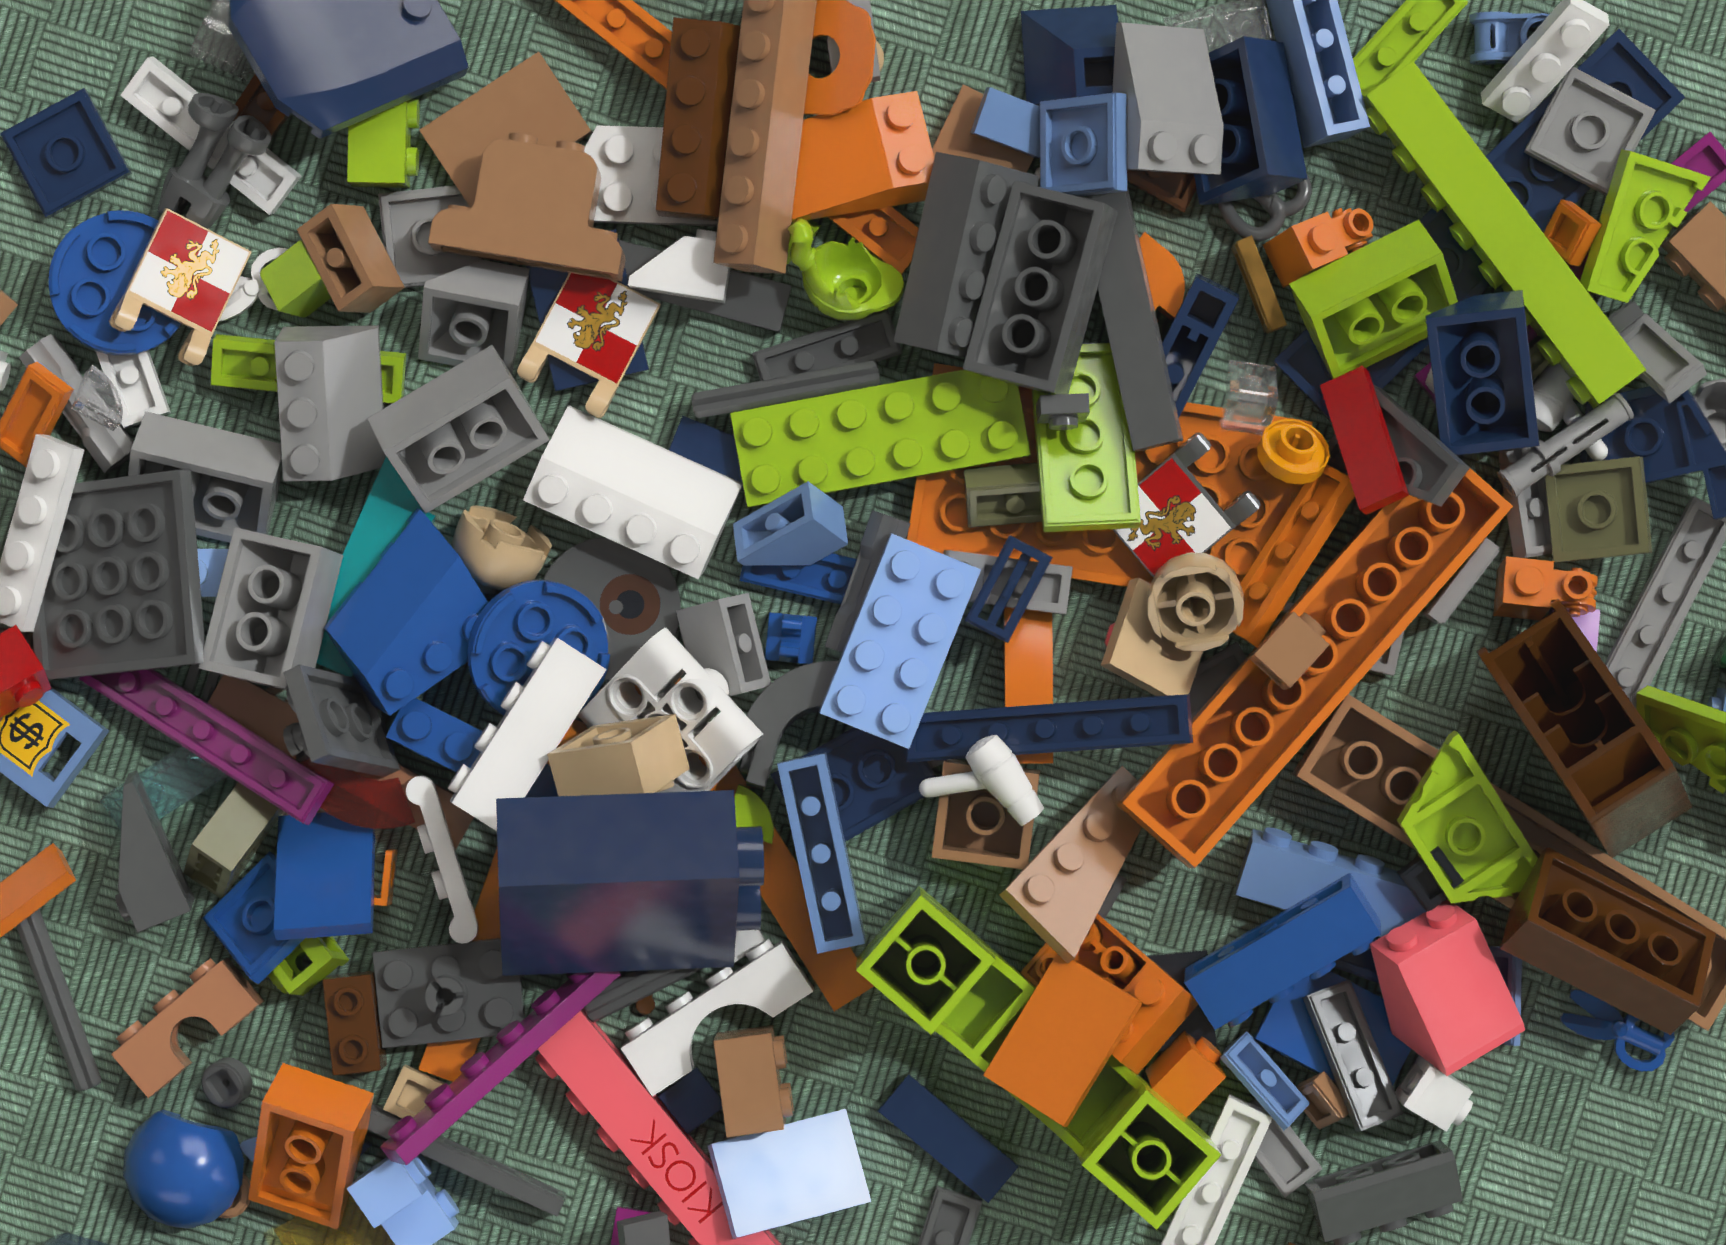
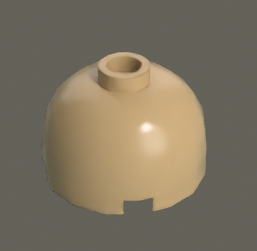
(498, 551)
(1195, 601)

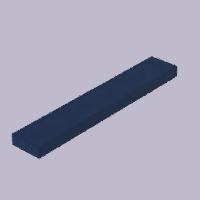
(1056, 727)

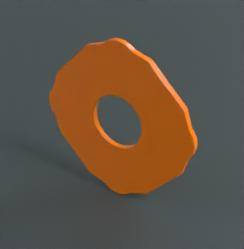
(856, 41)

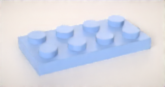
(899, 641)

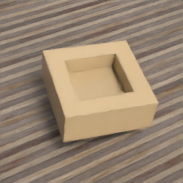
(410, 1092)

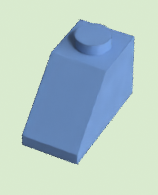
(791, 529)

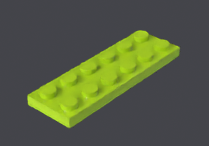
(879, 434)

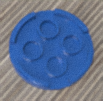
(91, 277)
(515, 626)

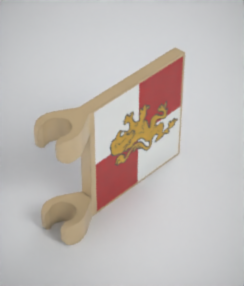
(186, 277)
(594, 329)

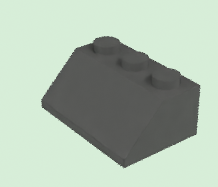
(1385, 1192)

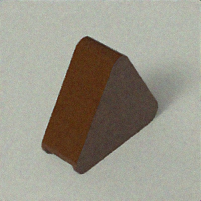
(1588, 731)

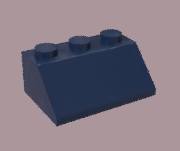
(1259, 122)
(1483, 374)

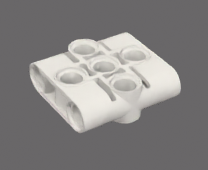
(655, 672)

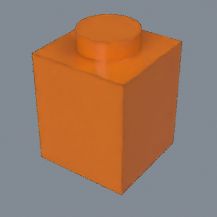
(1186, 1072)

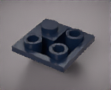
(1068, 52)

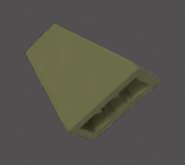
(230, 840)

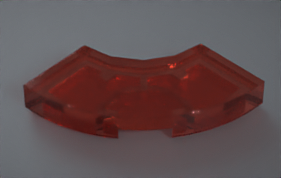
(364, 800)

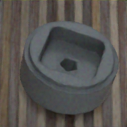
(226, 1082)

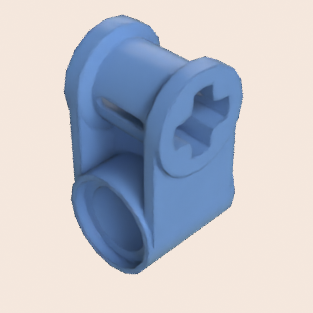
(1508, 35)

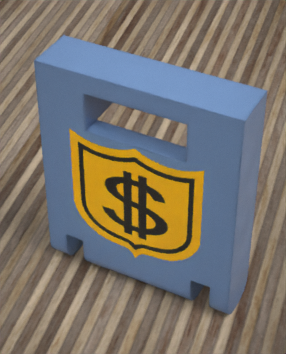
(34, 734)

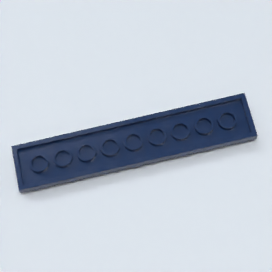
(1530, 180)

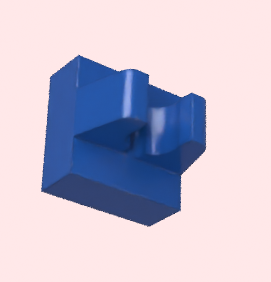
(790, 638)

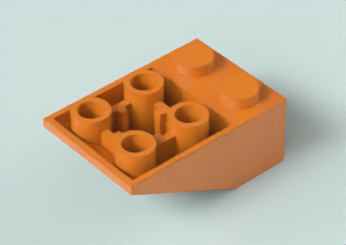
(1127, 967)

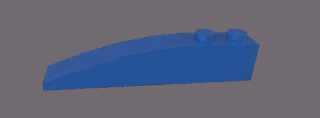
(449, 741)

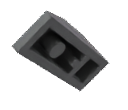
(149, 873)

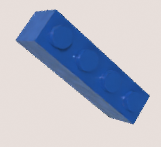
(1283, 952)

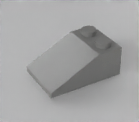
(1170, 99)

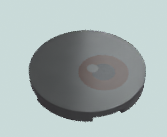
(627, 588)

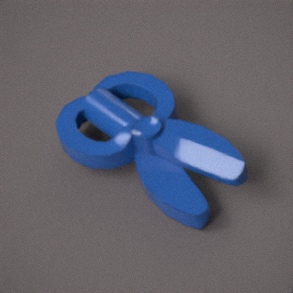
(1610, 1025)

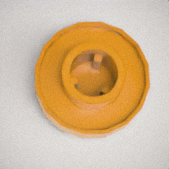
(1293, 451)

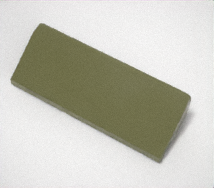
(1002, 495)

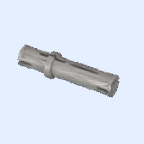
(1565, 445)

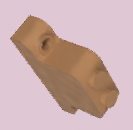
(533, 211)

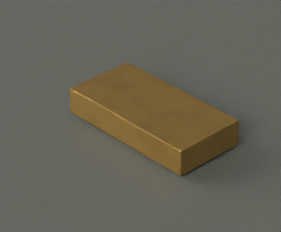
(1258, 285)

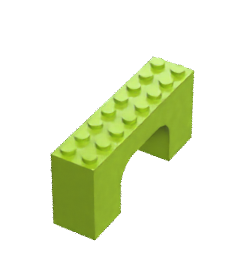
(973, 998)

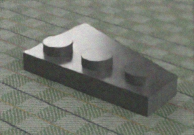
(1425, 462)

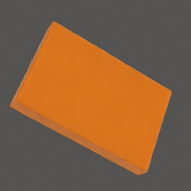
(1062, 1039)

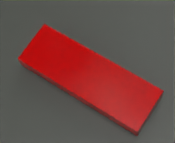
(1364, 440)

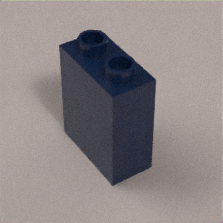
(625, 882)

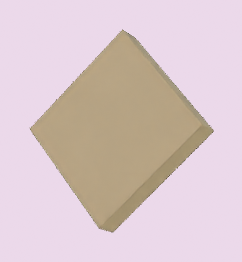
(1142, 655)

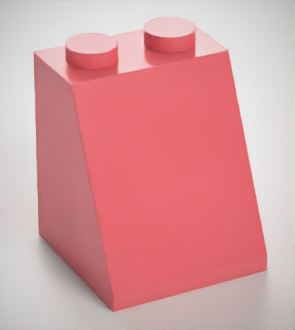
(1444, 988)

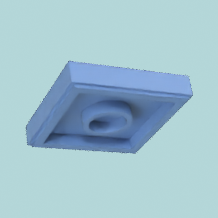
(1084, 144)

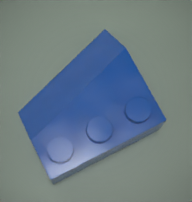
(408, 617)

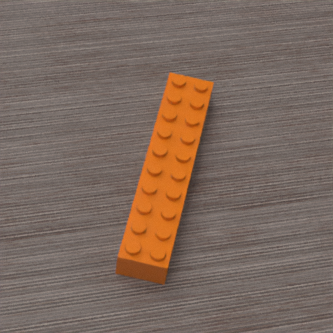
(1254, 724)

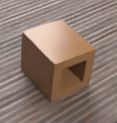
(1290, 649)

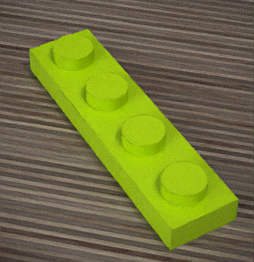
(252, 365)

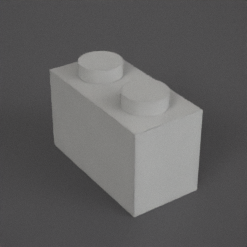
(726, 639)

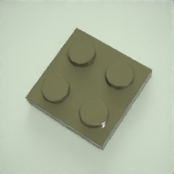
(1598, 510)

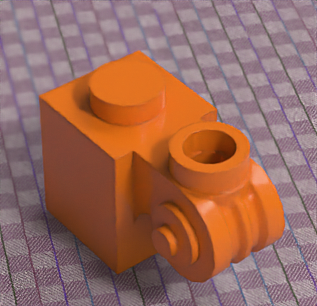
(1318, 242)
(1530, 585)

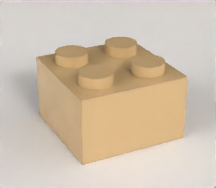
(621, 758)

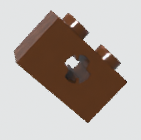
(353, 1023)

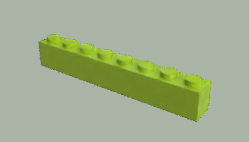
(1501, 234)

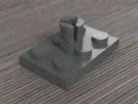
(336, 723)
(445, 993)

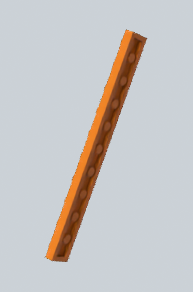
(648, 47)

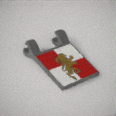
(1179, 512)

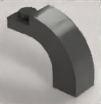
(777, 708)

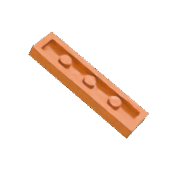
(1291, 551)

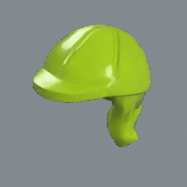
(842, 277)

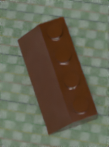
(697, 118)
(1609, 941)

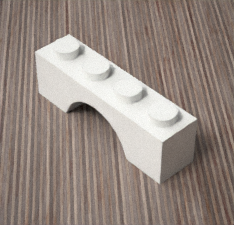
(664, 1049)

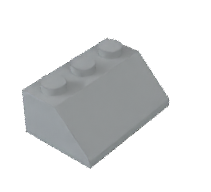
(325, 394)
(458, 429)
(230, 472)
(270, 608)

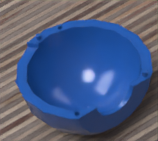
(182, 1170)

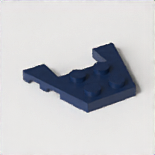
(1672, 441)

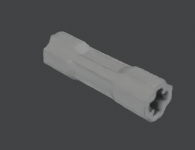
(106, 446)

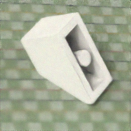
(685, 270)
(1434, 1095)

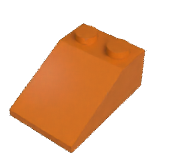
(863, 158)
(309, 1145)

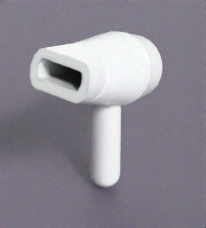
(1556, 403)
(993, 769)

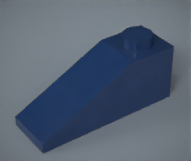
(1195, 334)

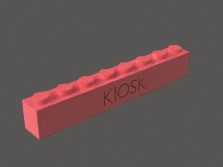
(643, 1129)

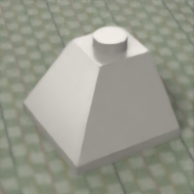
(472, 311)

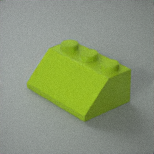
(1374, 299)

